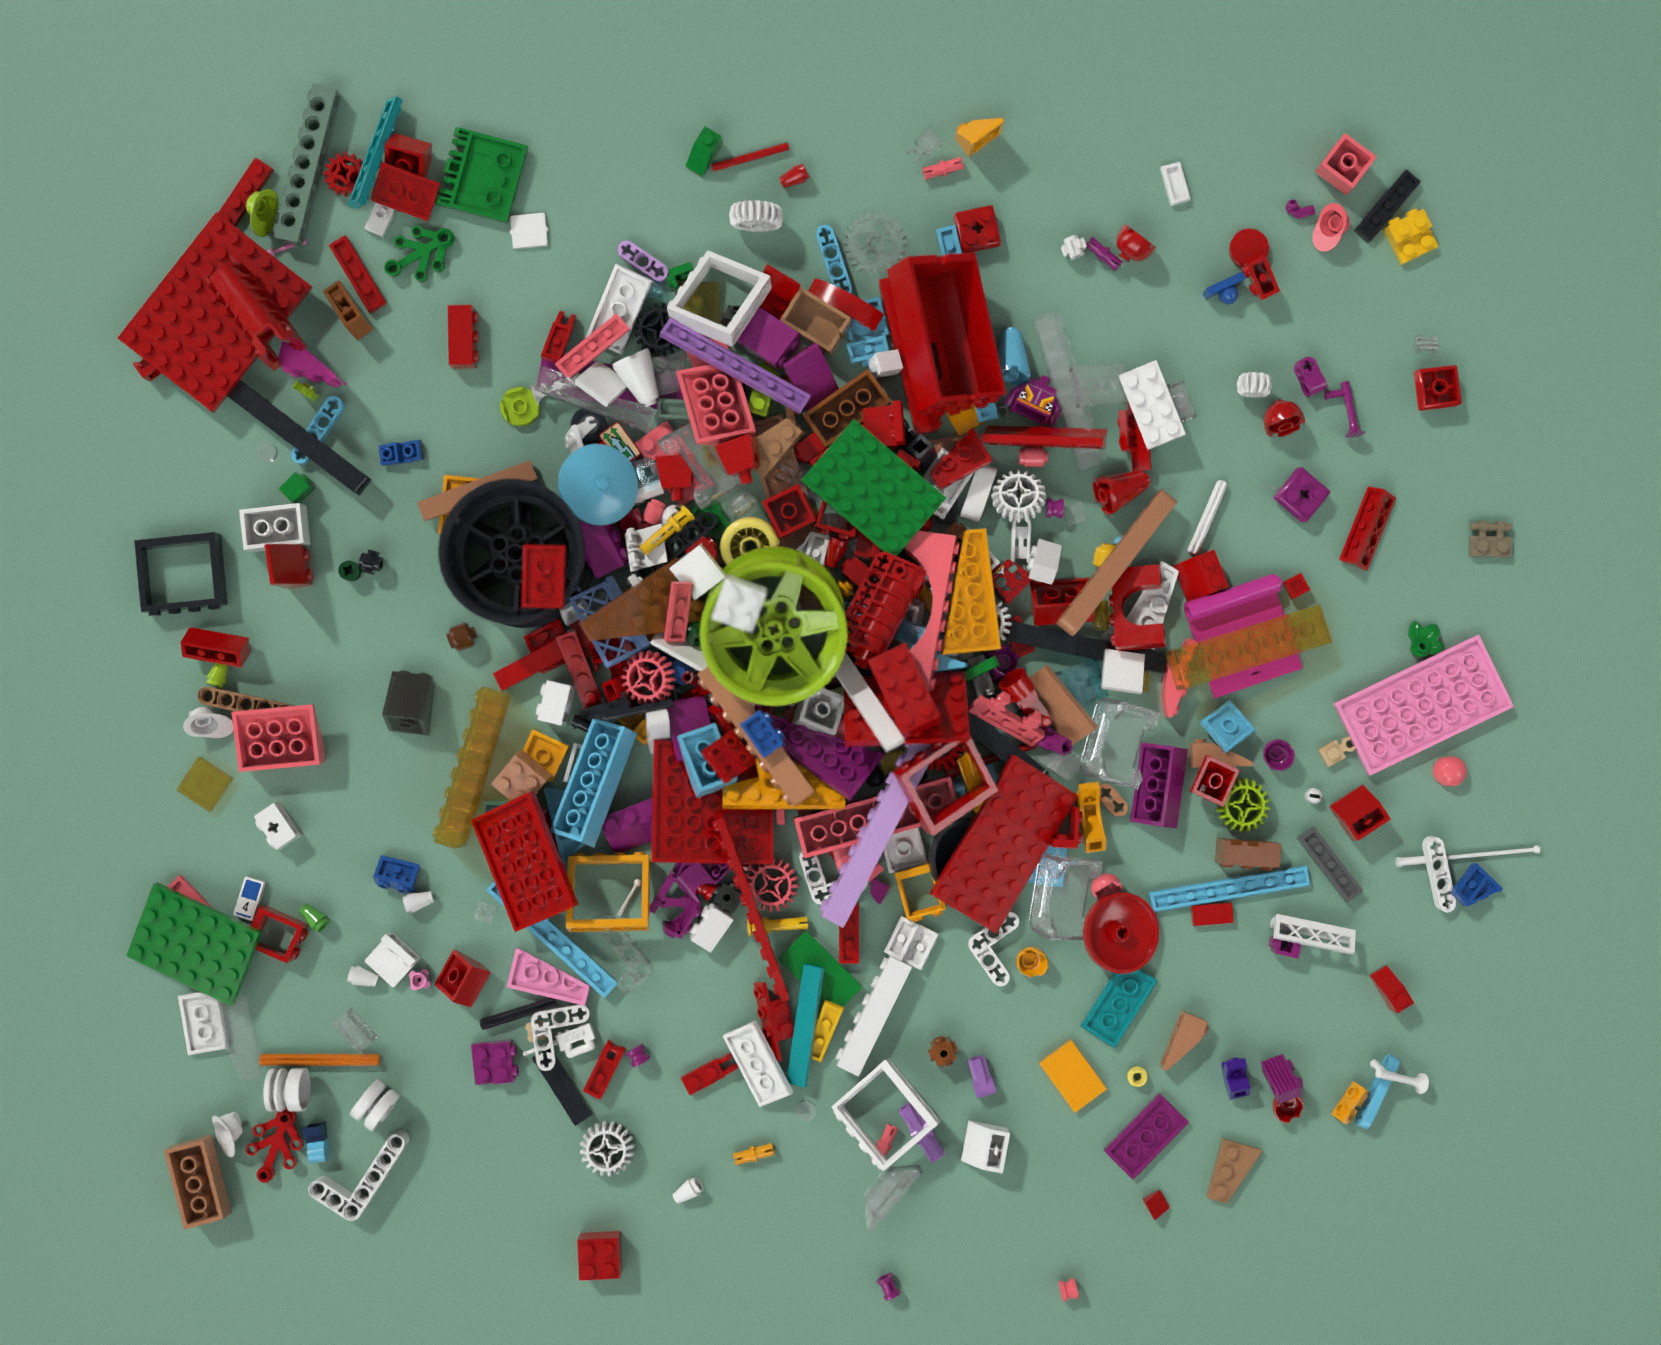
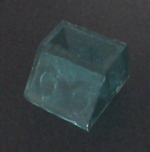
(1083, 682)

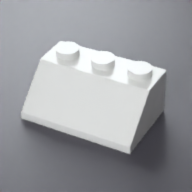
(681, 650)

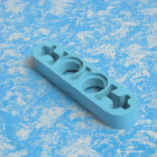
(837, 261)
(314, 425)
(1376, 1094)

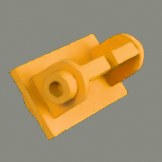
(1354, 1096)

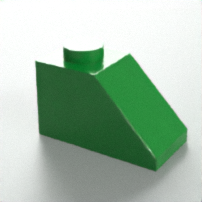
(704, 151)

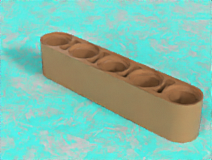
(238, 700)

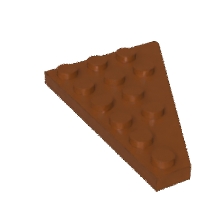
(639, 609)

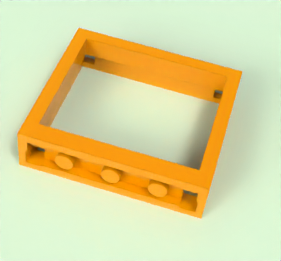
(598, 925)

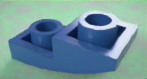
(401, 453)

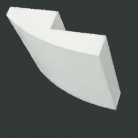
(911, 943)

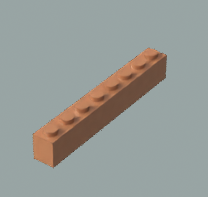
(779, 764)

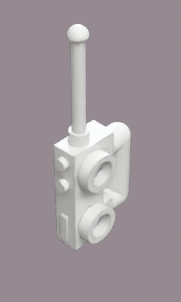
(565, 1039)

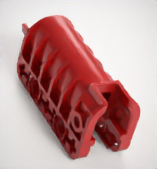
(253, 310)
(884, 608)

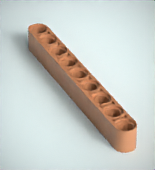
(1116, 562)

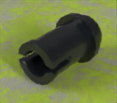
(580, 723)

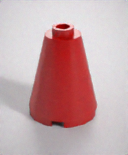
(1119, 489)

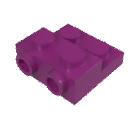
(494, 1062)

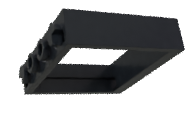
(217, 565)

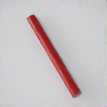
(750, 157)

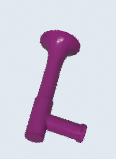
(1345, 391)

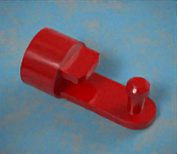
(1022, 692)

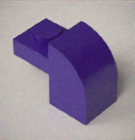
(1235, 1078)

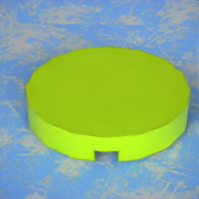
(519, 407)

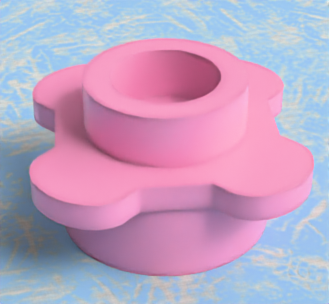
(424, 983)

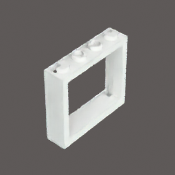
(731, 333)
(908, 1091)

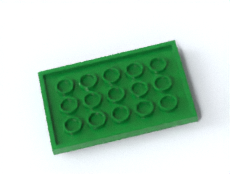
(873, 489)
(194, 944)

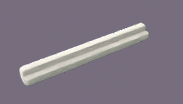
(1207, 517)

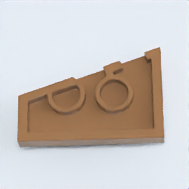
(1230, 1169)

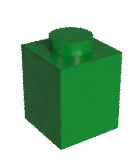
(297, 487)

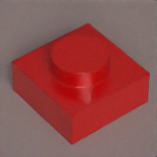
(1296, 586)

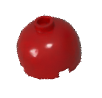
(1133, 245)
(1283, 418)

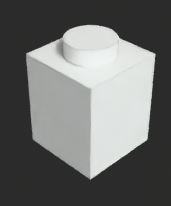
(885, 363)

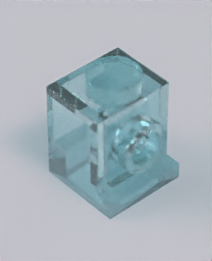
(643, 472)

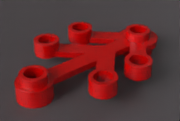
(277, 1142)

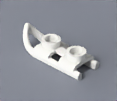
(1020, 533)

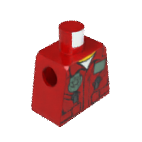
(1009, 580)

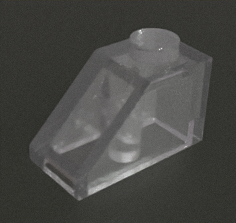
(1061, 765)

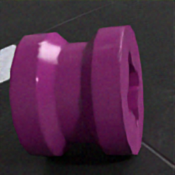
(1054, 508)
(638, 1055)

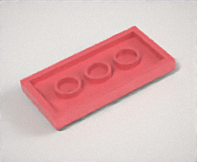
(650, 448)

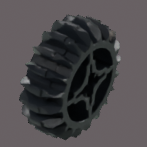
(644, 326)

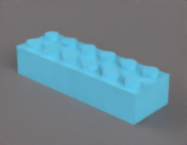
(593, 782)

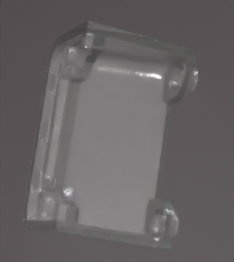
(704, 463)
(1115, 744)
(1061, 895)

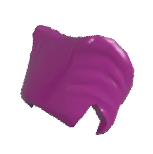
(1007, 659)

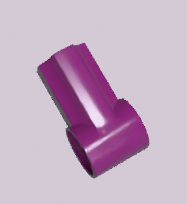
(1055, 742)

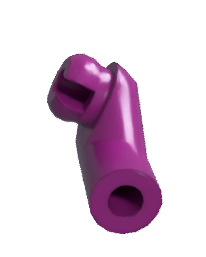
(1296, 211)

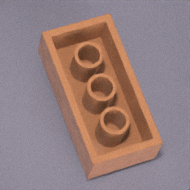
(197, 1181)

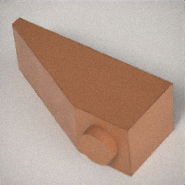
(1200, 748)
(1184, 1037)

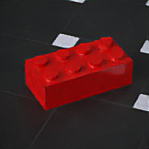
(904, 691)

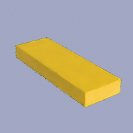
(825, 1027)

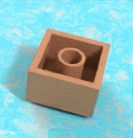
(521, 776)

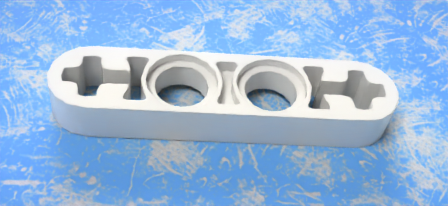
(1436, 875)

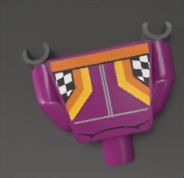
(1034, 401)

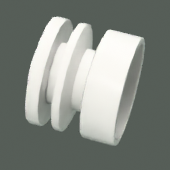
(287, 1090)

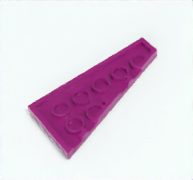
(827, 757)

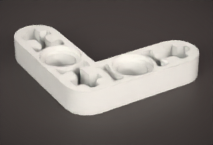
(821, 883)
(986, 949)
(545, 1030)

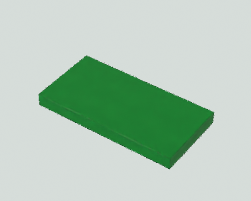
(837, 983)

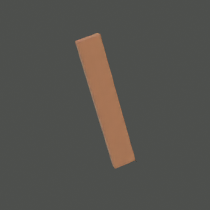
(444, 502)

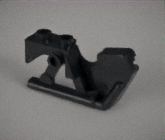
(629, 707)

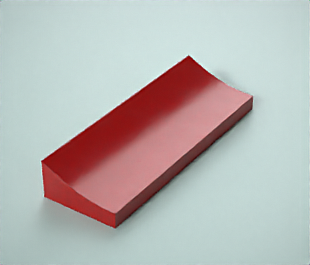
(1045, 437)

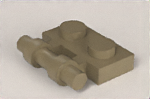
(1488, 545)

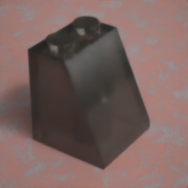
(409, 702)

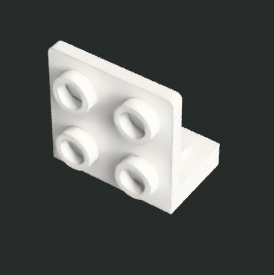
(392, 959)

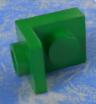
(680, 272)

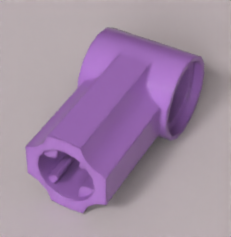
(983, 1082)

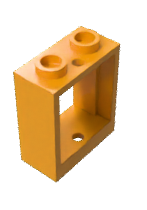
(917, 915)

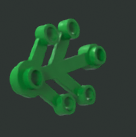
(422, 251)

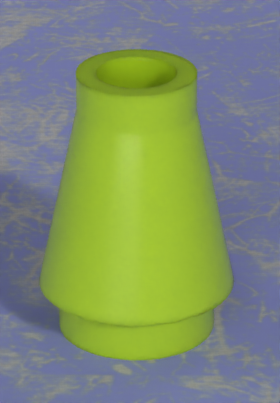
(217, 675)

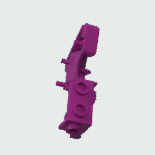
(689, 878)

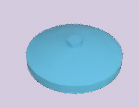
(598, 484)

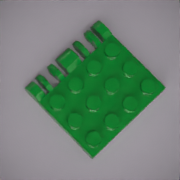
(485, 175)

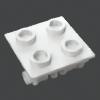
(637, 558)

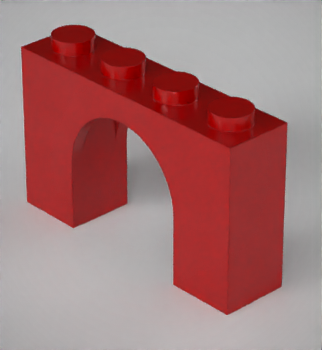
(1126, 634)

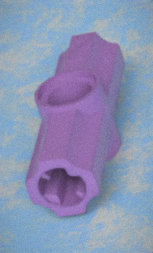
(916, 1123)

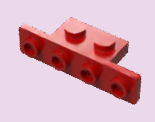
(1132, 441)
(774, 1017)

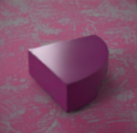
(878, 890)

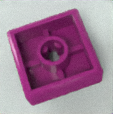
(1289, 495)

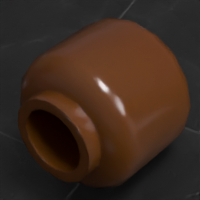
(461, 636)

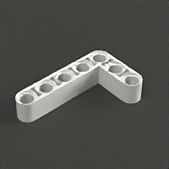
(368, 1181)

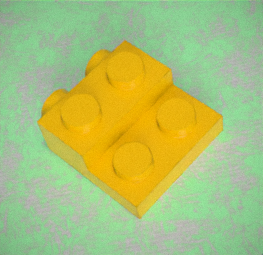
(1410, 235)

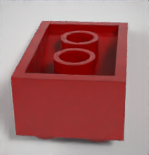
(289, 565)

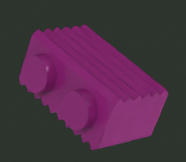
(1281, 1078)

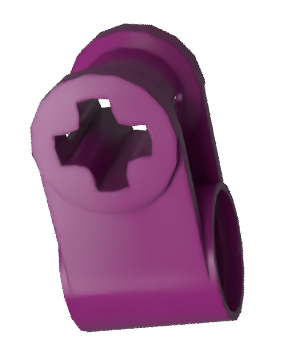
(1310, 379)

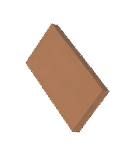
(1066, 713)

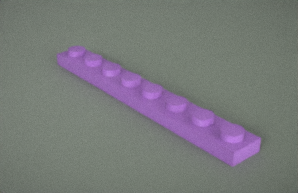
(735, 365)

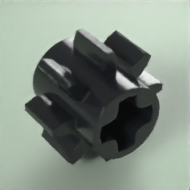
(371, 562)

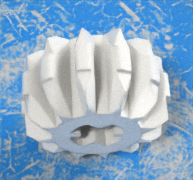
(1254, 384)

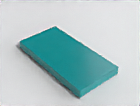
(1118, 1005)

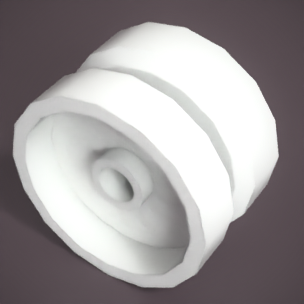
(375, 1105)

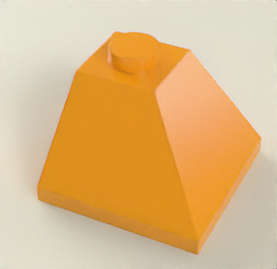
(978, 134)

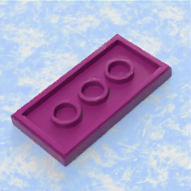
(1146, 1136)

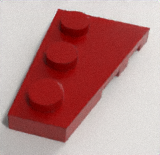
(962, 461)

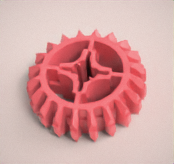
(644, 671)
(786, 875)

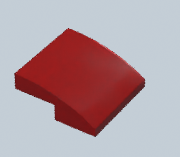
(543, 637)

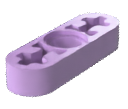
(652, 274)

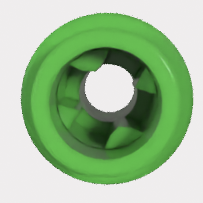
(315, 919)

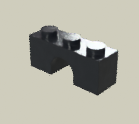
(918, 447)

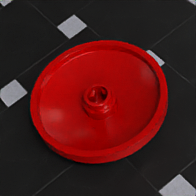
(1121, 932)

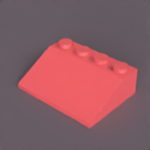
(715, 405)
(278, 738)

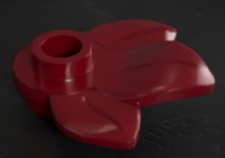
(631, 520)

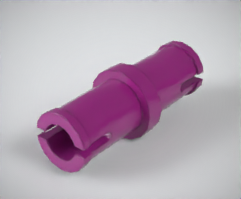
(1104, 253)

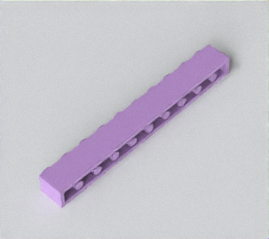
(871, 843)

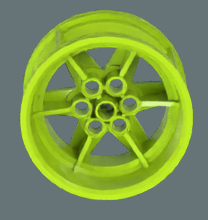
(809, 673)

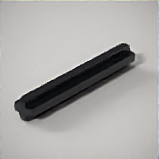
(517, 1013)

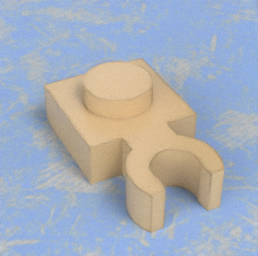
(1333, 752)

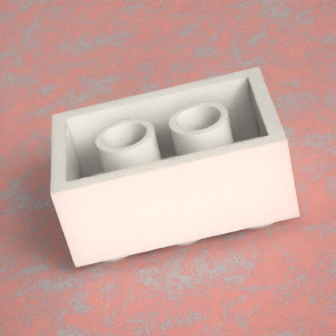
(274, 526)

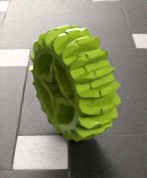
(1242, 814)

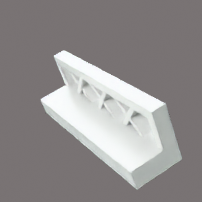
(1316, 930)

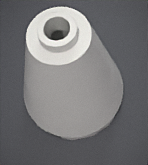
(639, 376)

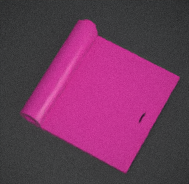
(1234, 610)

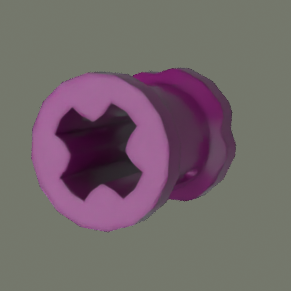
(888, 1286)

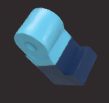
(316, 1142)

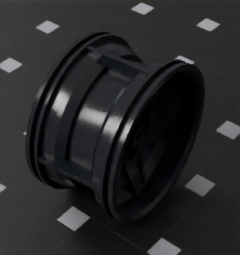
(466, 524)

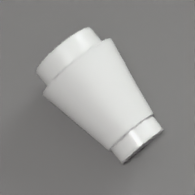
(416, 901)
(362, 977)
(689, 1189)

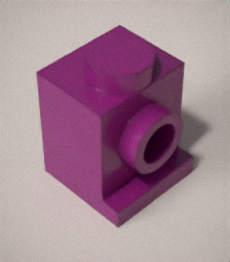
(1290, 949)

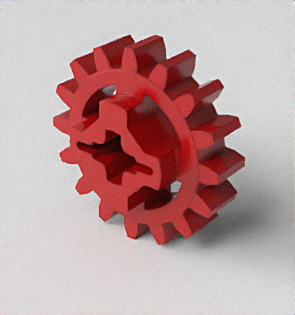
(336, 173)

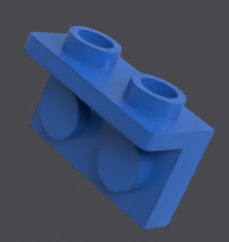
(762, 733)
(396, 874)

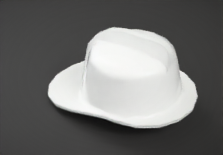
(206, 723)
(227, 1130)

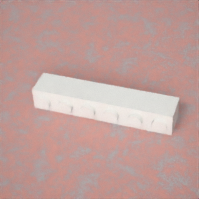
(873, 1015)

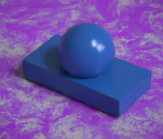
(1226, 289)

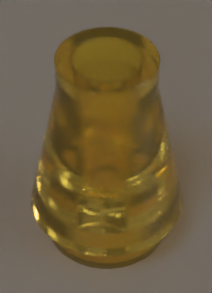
(1102, 616)

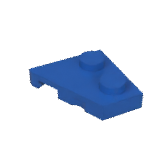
(1474, 886)

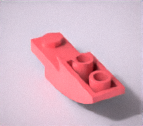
(1169, 694)

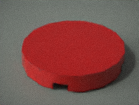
(1247, 243)

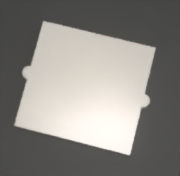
(529, 230)

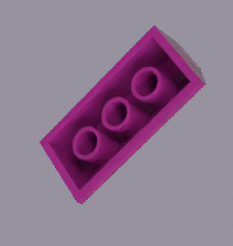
(604, 549)
(1161, 785)
(629, 826)

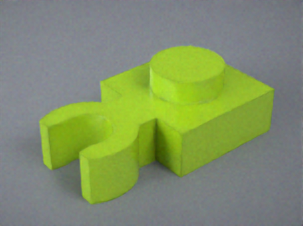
(306, 389)

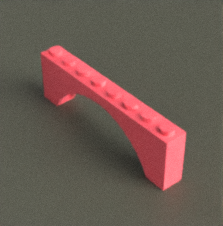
(936, 556)

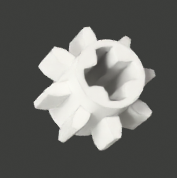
(1073, 247)

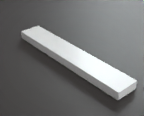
(868, 705)

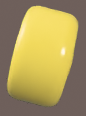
(746, 530)

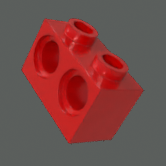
(854, 571)

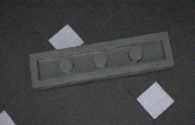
(1330, 864)

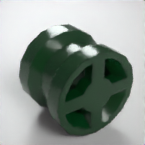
(353, 573)
(693, 633)

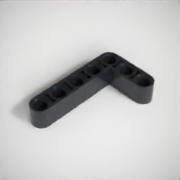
(684, 537)

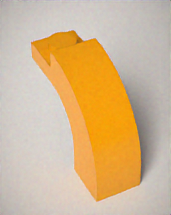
(1091, 826)

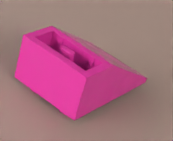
(306, 364)

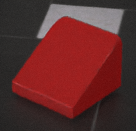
(1156, 1204)

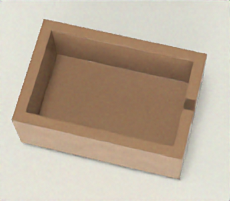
(816, 321)

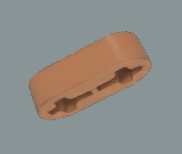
(1114, 797)

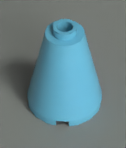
(1013, 357)

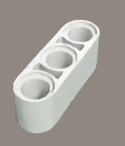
(978, 493)
(657, 727)

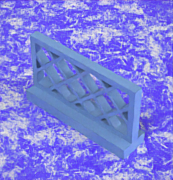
(612, 591)

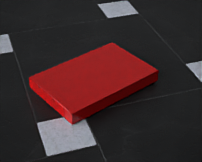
(405, 191)
(543, 576)

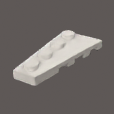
(1154, 603)

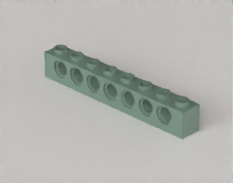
(316, 97)

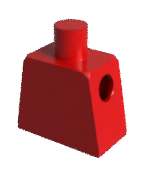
(740, 457)
(674, 475)

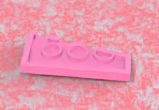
(544, 979)

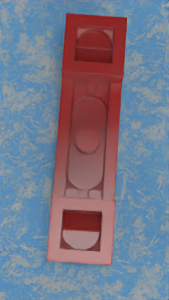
(847, 303)

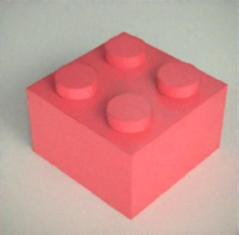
(1345, 164)

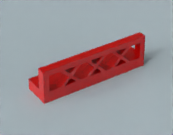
(1366, 526)

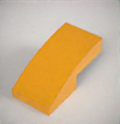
(637, 724)

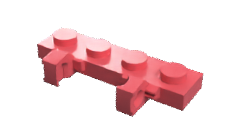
(995, 712)

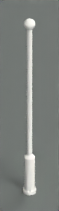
(1421, 859)

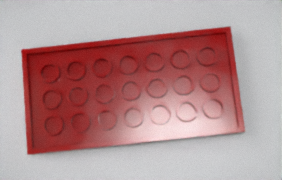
(1004, 844)

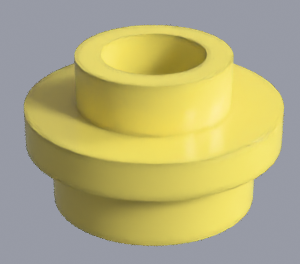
(1137, 1082)

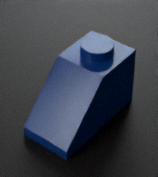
(677, 665)

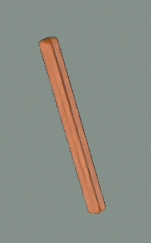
(319, 1059)

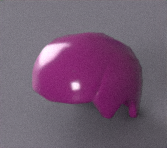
(1278, 754)

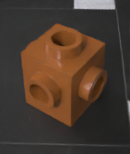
(939, 1044)

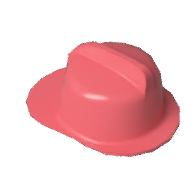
(1330, 227)

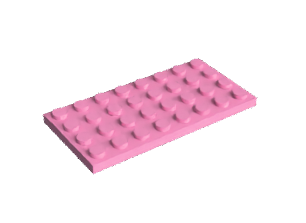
(1423, 705)

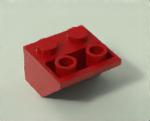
(1359, 813)

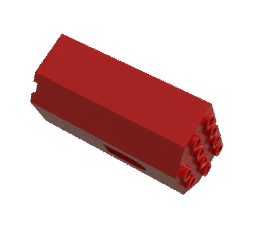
(946, 306)

